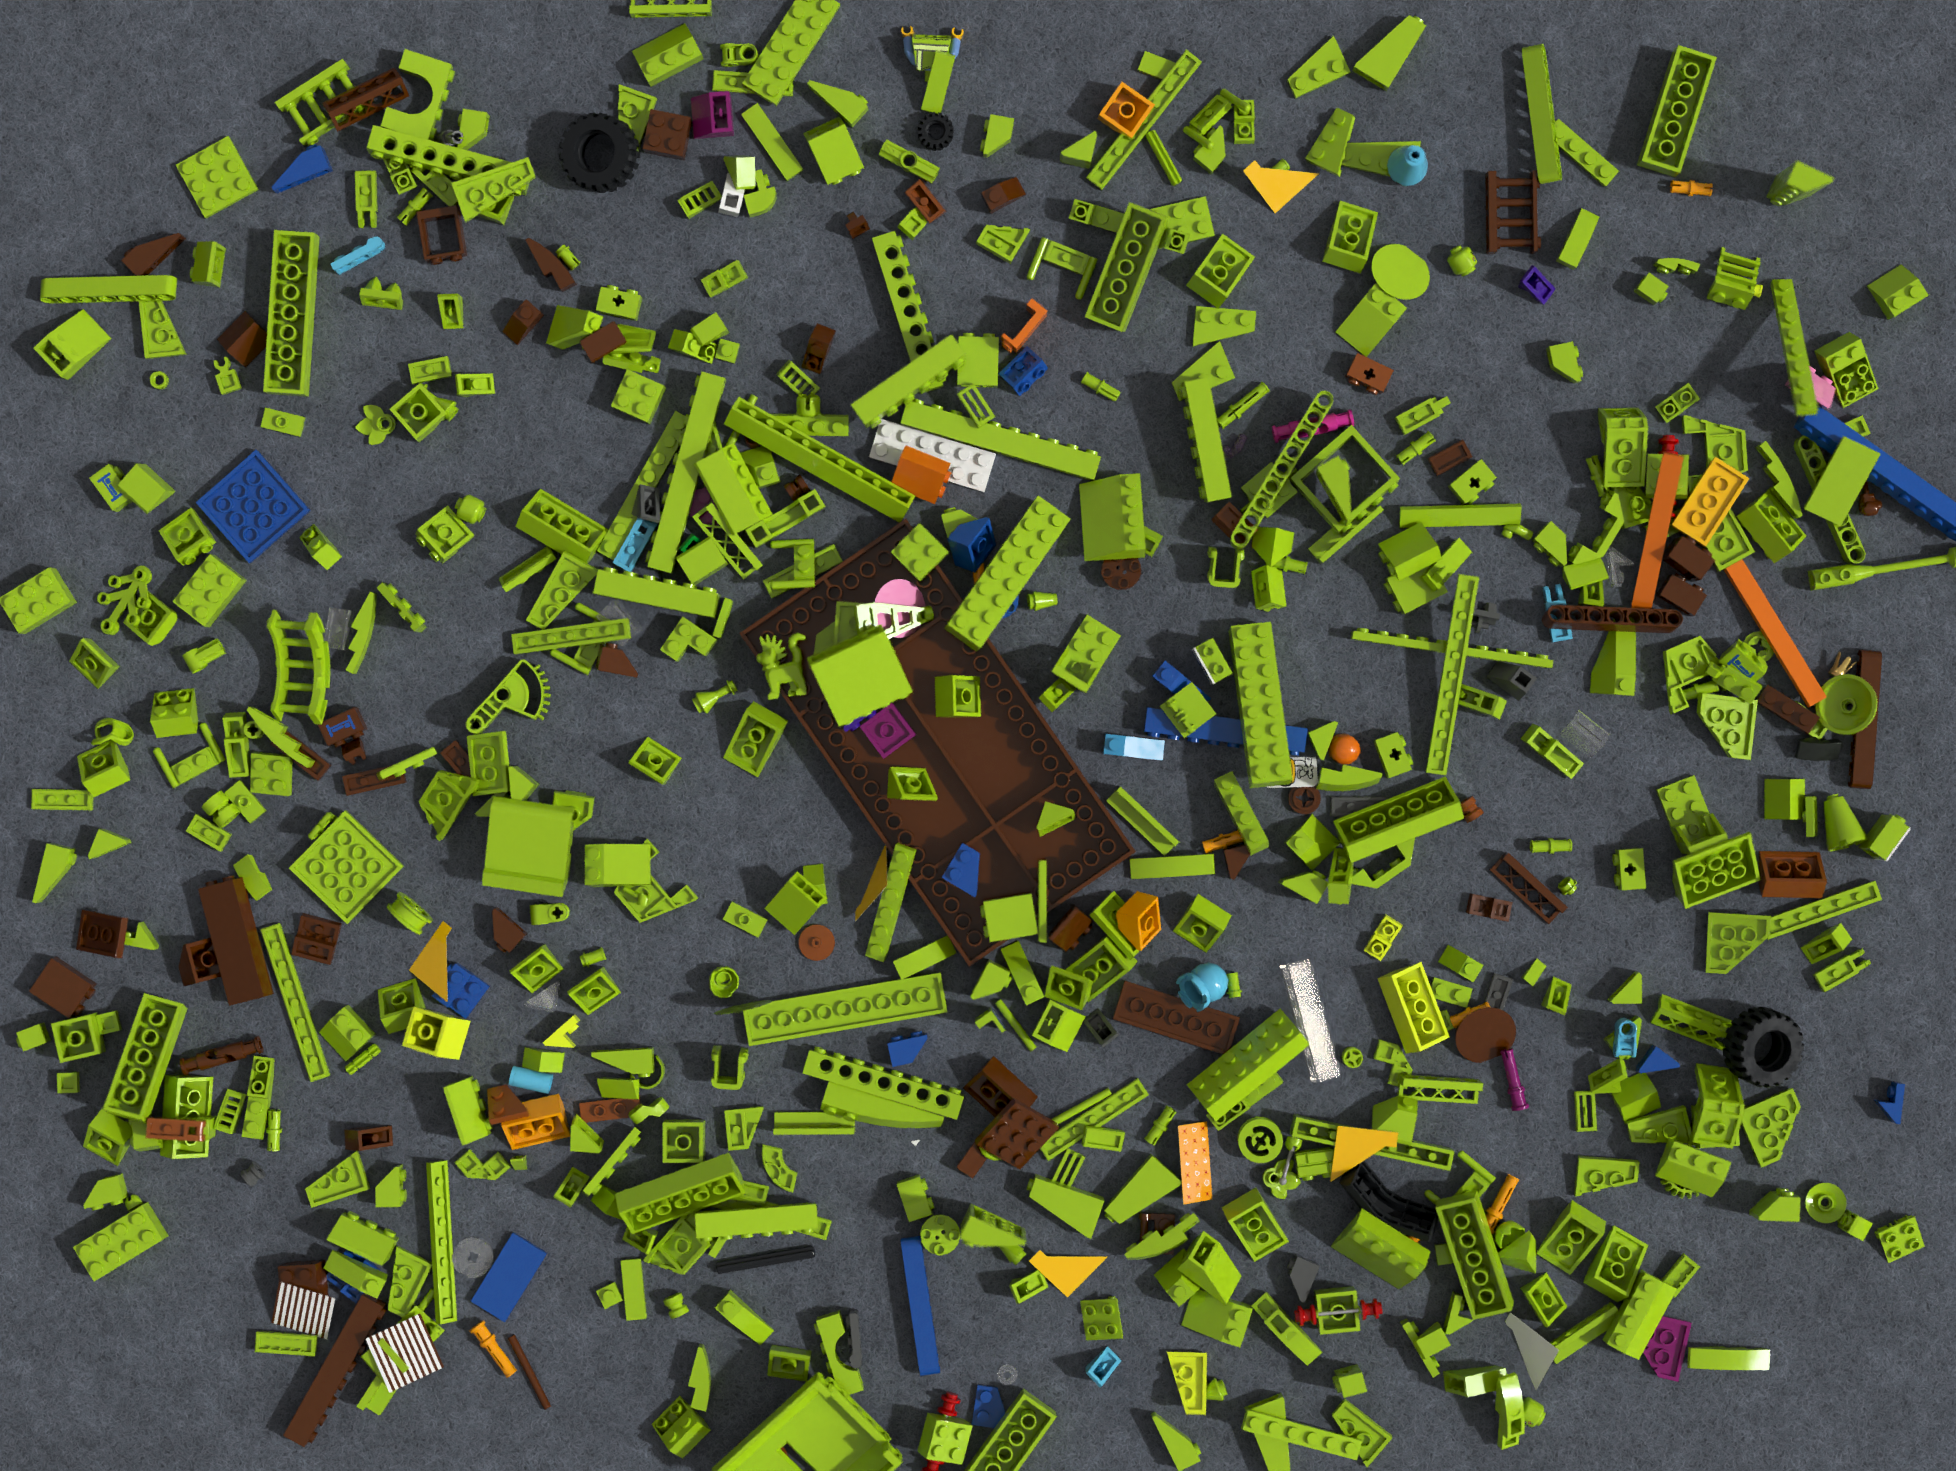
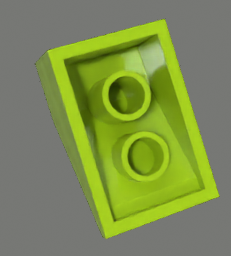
(1350, 237)
(1220, 271)
(1371, 320)
(1335, 481)
(755, 738)
(617, 865)
(1103, 965)
(1255, 1224)
(1572, 1237)
(1616, 1264)
(1216, 1320)

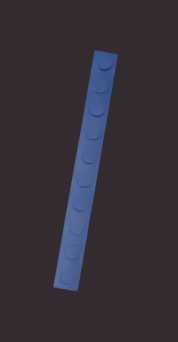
(1887, 472)

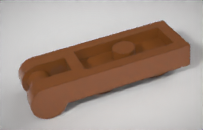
(175, 1129)

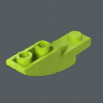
(1264, 1089)
(259, 1097)
(1155, 1245)
(1286, 1329)
(1510, 1409)

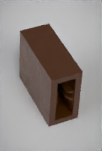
(63, 988)

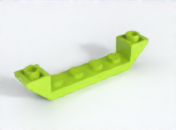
(1111, 221)

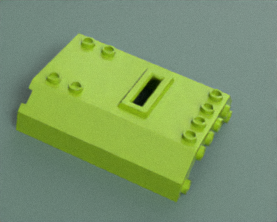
(822, 1428)

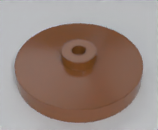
(816, 942)

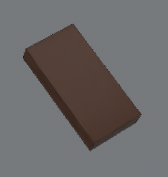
(1449, 457)

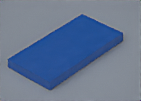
(509, 1277)

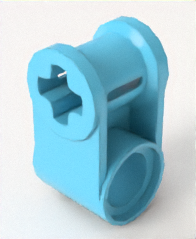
(1625, 1042)

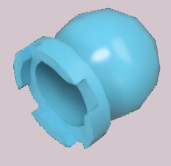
(1202, 986)

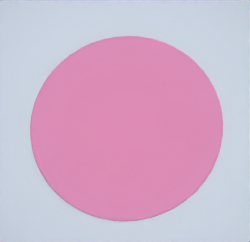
(899, 593)

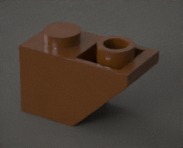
(818, 348)

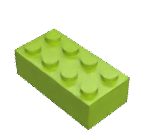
(120, 1241)

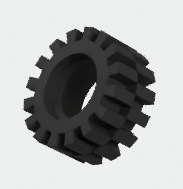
(938, 119)

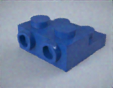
(463, 990)

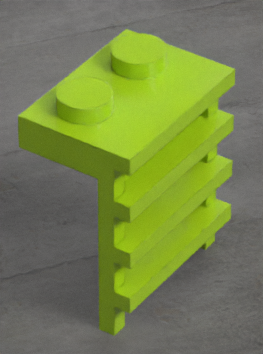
(1732, 288)

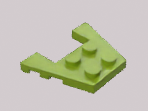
(1720, 442)
(1685, 665)
(659, 900)

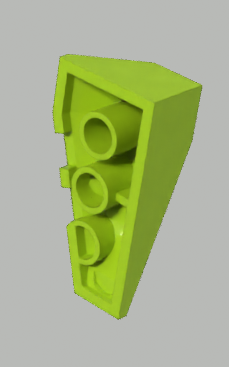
(1616, 665)

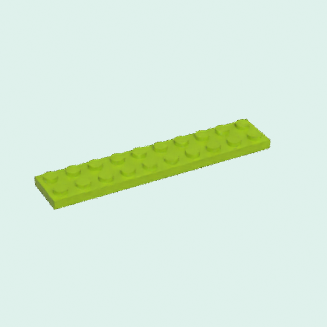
(846, 1009)

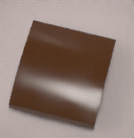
(316, 938)

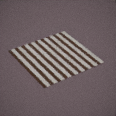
(303, 1310)
(413, 1345)

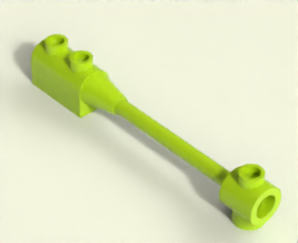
(1850, 573)

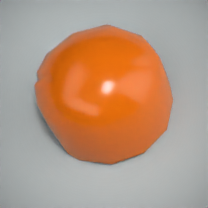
(1344, 749)

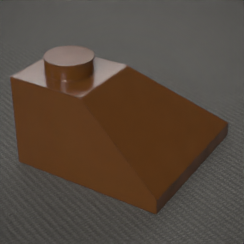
(198, 962)

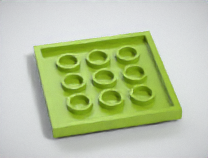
(346, 867)

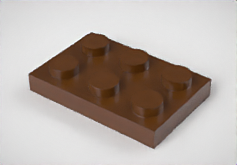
(102, 934)

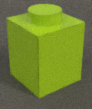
(1651, 289)
(33, 1037)

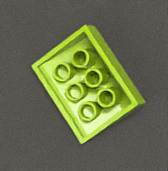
(1112, 518)
(1715, 870)
(988, 1229)
(1382, 1249)

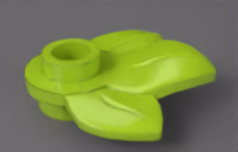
(373, 424)
(1277, 1189)

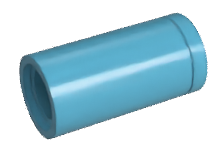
(530, 1079)

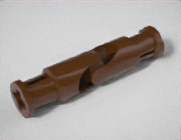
(224, 1054)

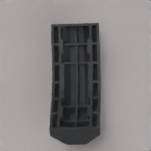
(1399, 1213)

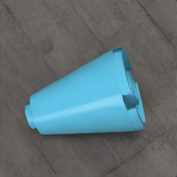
(1407, 165)

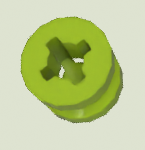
(1353, 1060)

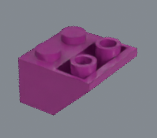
(712, 115)

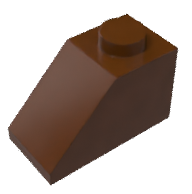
(1002, 194)
(522, 322)
(614, 660)
(506, 931)
(368, 1138)

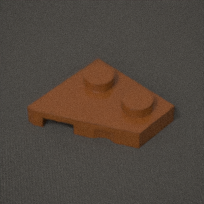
(504, 1105)

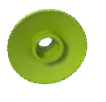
(1836, 1203)

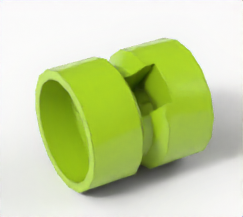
(220, 809)

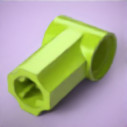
(200, 657)

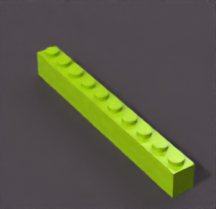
(1001, 440)
(819, 459)
(685, 476)

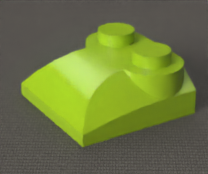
(154, 621)

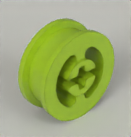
(409, 913)
(1272, 1148)

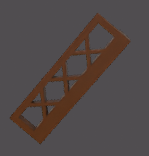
(359, 95)
(1533, 882)

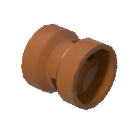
(1470, 809)

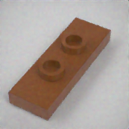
(607, 1109)

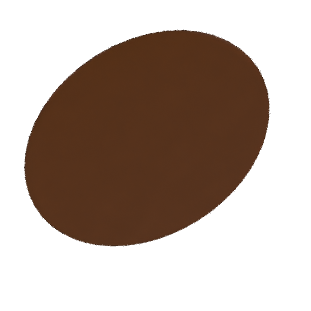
(1485, 1034)

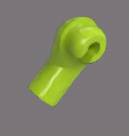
(1516, 529)

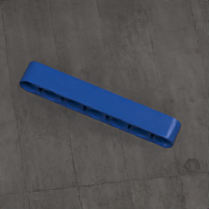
(920, 1306)

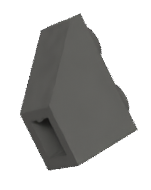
(1511, 679)

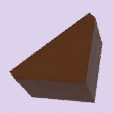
(1235, 859)

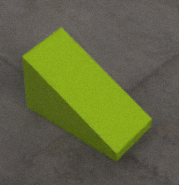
(1534, 972)
(519, 1162)

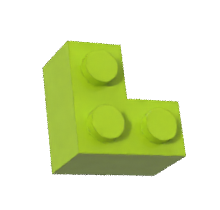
(686, 635)

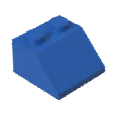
(972, 543)

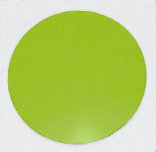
(1400, 272)

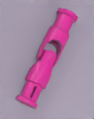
(1331, 423)

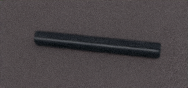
(765, 1259)

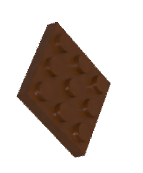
(1016, 1133)

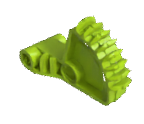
(516, 700)

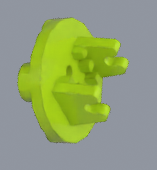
(932, 1227)

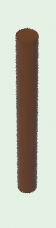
(529, 1372)

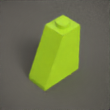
(572, 326)
(1473, 1380)

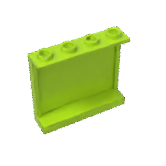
(860, 675)

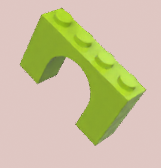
(438, 75)

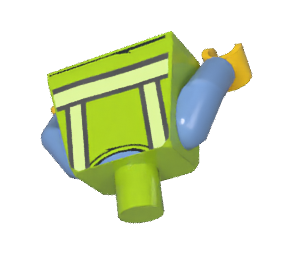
(921, 48)

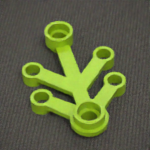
(126, 597)

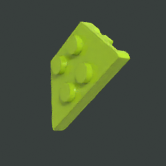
(446, 799)
(679, 1247)

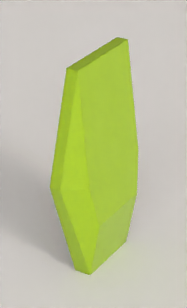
(637, 339)

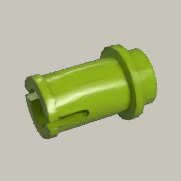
(568, 257)
(592, 957)
(1233, 985)

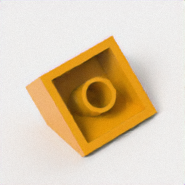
(1125, 110)
(1139, 919)

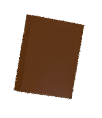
(244, 339)

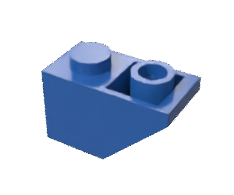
(905, 1050)

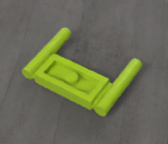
(1211, 115)
(1065, 258)
(803, 563)
(586, 654)
(194, 764)
(1478, 1180)

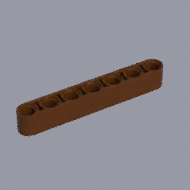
(1621, 617)
(1864, 742)

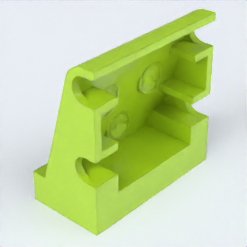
(528, 846)

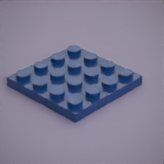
(253, 506)

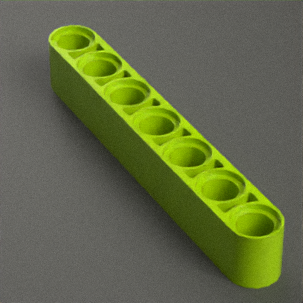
(1541, 114)
(108, 289)
(1812, 475)

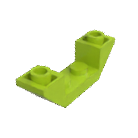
(1611, 504)
(1361, 878)

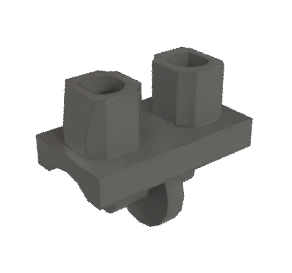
(1485, 617)

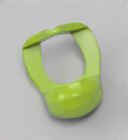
(120, 733)

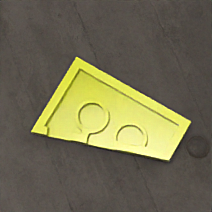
(1191, 1380)

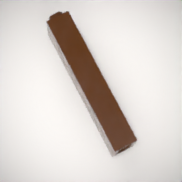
(235, 940)

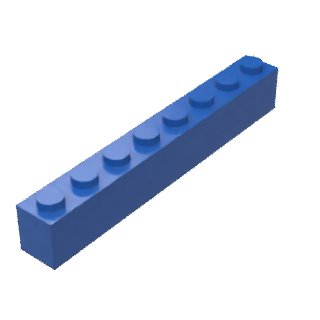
(1216, 731)

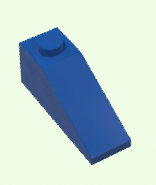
(305, 167)
(1173, 679)

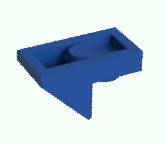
(1893, 1107)

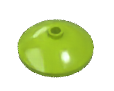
(1840, 692)

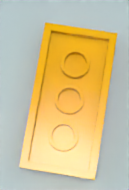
(1709, 501)

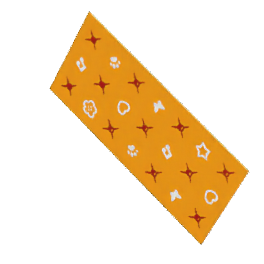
(1195, 1162)

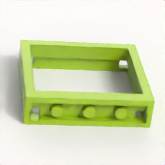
(1361, 511)

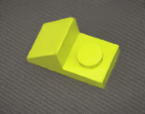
(559, 1037)

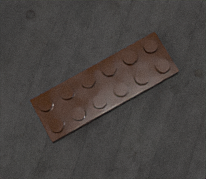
(1172, 1018)

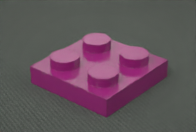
(887, 730)

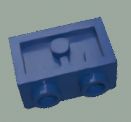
(1023, 370)

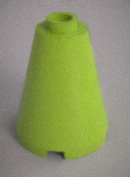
(1841, 824)

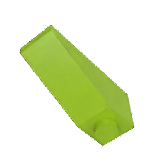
(843, 102)
(1481, 701)
(55, 864)
(1340, 878)
(1022, 973)
(631, 1060)
(356, 1273)
(743, 1317)
(1178, 1444)

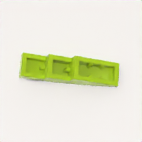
(1783, 487)
(364, 624)
(276, 733)
(1172, 866)
(1728, 1358)

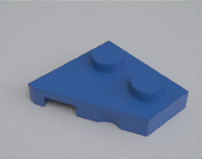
(964, 870)
(987, 1407)

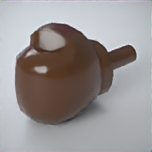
(1868, 504)

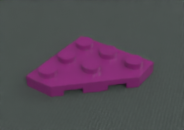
(1667, 1347)

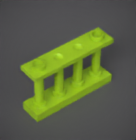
(305, 93)

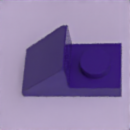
(1536, 285)

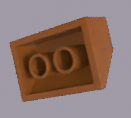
(1791, 874)

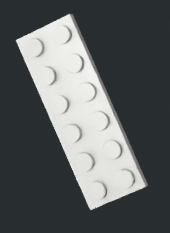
(968, 465)

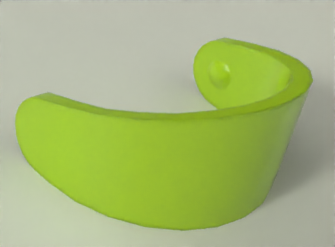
(661, 1077)

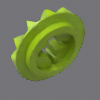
(1753, 639)

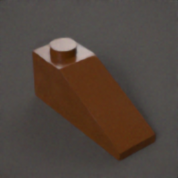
(147, 256)

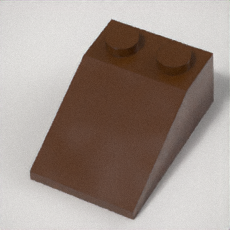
(1070, 928)
(305, 1274)

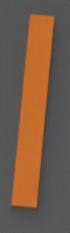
(1657, 530)
(1775, 633)

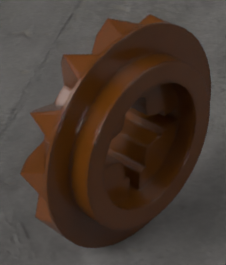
(1310, 806)

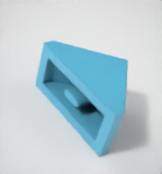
(1102, 1366)

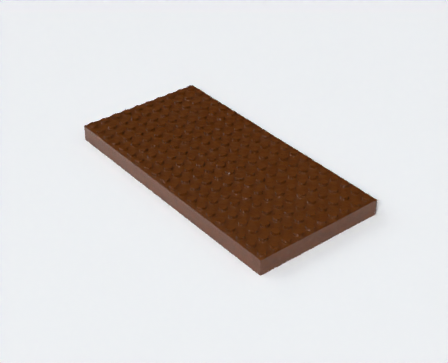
(984, 769)

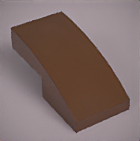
(1489, 907)

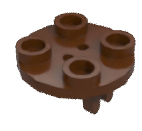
(1116, 578)

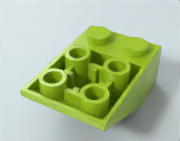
(72, 344)
(1847, 367)
(1210, 1267)

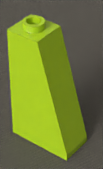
(1387, 57)
(1143, 1188)
(1069, 1203)
(1273, 1450)

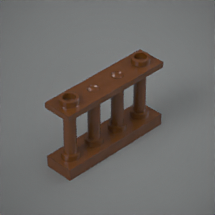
(1493, 203)

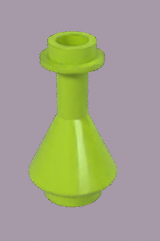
(448, 405)
(705, 700)
(1216, 1390)

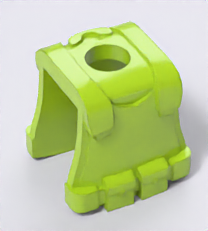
(1228, 583)
(724, 1082)

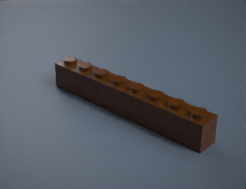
(334, 1370)

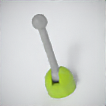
(1293, 1145)

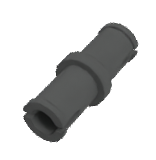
(449, 137)

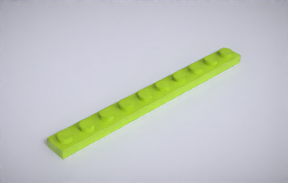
(1440, 646)
(1452, 674)

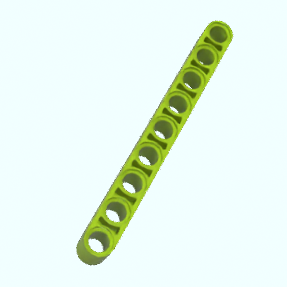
(1286, 461)

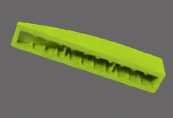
(874, 1109)

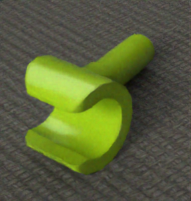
(643, 899)

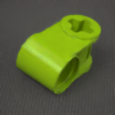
(734, 55)
(546, 914)

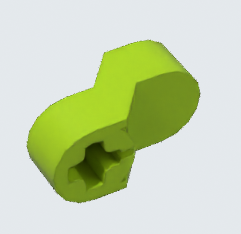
(655, 1109)

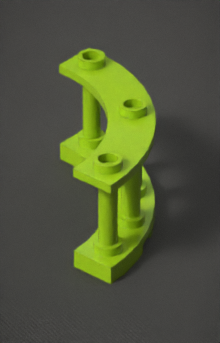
(321, 666)

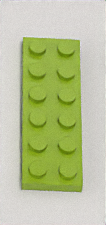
(789, 48)

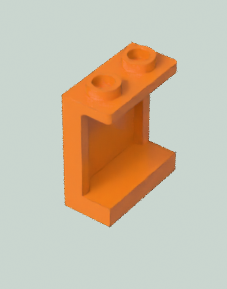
(1039, 314)

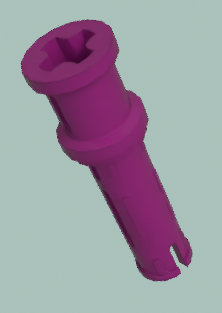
(1515, 1088)

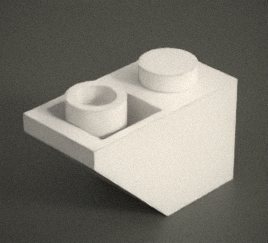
(731, 198)

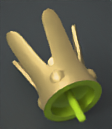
(1835, 670)

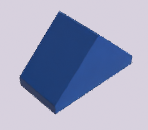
(1656, 1060)

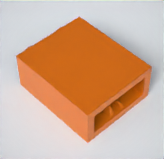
(921, 474)

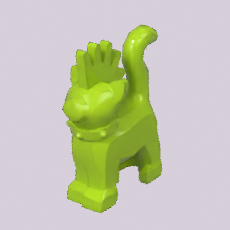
(784, 673)

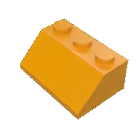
(544, 1124)

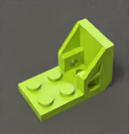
(1625, 442)
(1085, 654)
(1689, 817)
(1718, 1107)

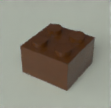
(667, 134)
(1688, 558)

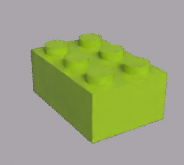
(209, 590)
(37, 600)

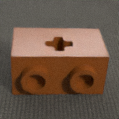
(1379, 372)

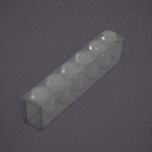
(1310, 1019)

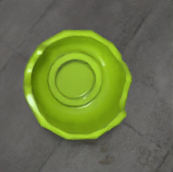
(721, 975)
(1507, 1233)

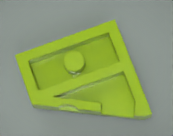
(741, 1126)

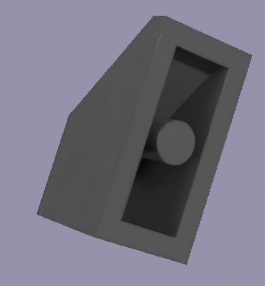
(1302, 1274)

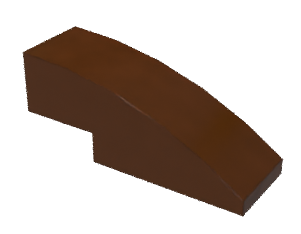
(551, 265)

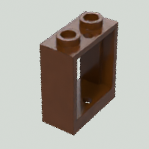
(440, 214)

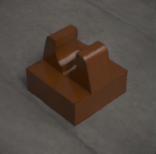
(856, 225)
(353, 749)

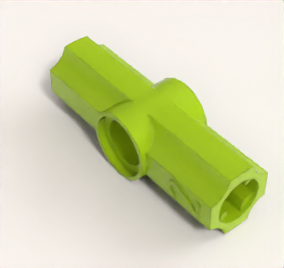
(897, 155)

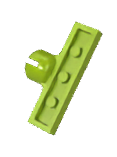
(811, 420)

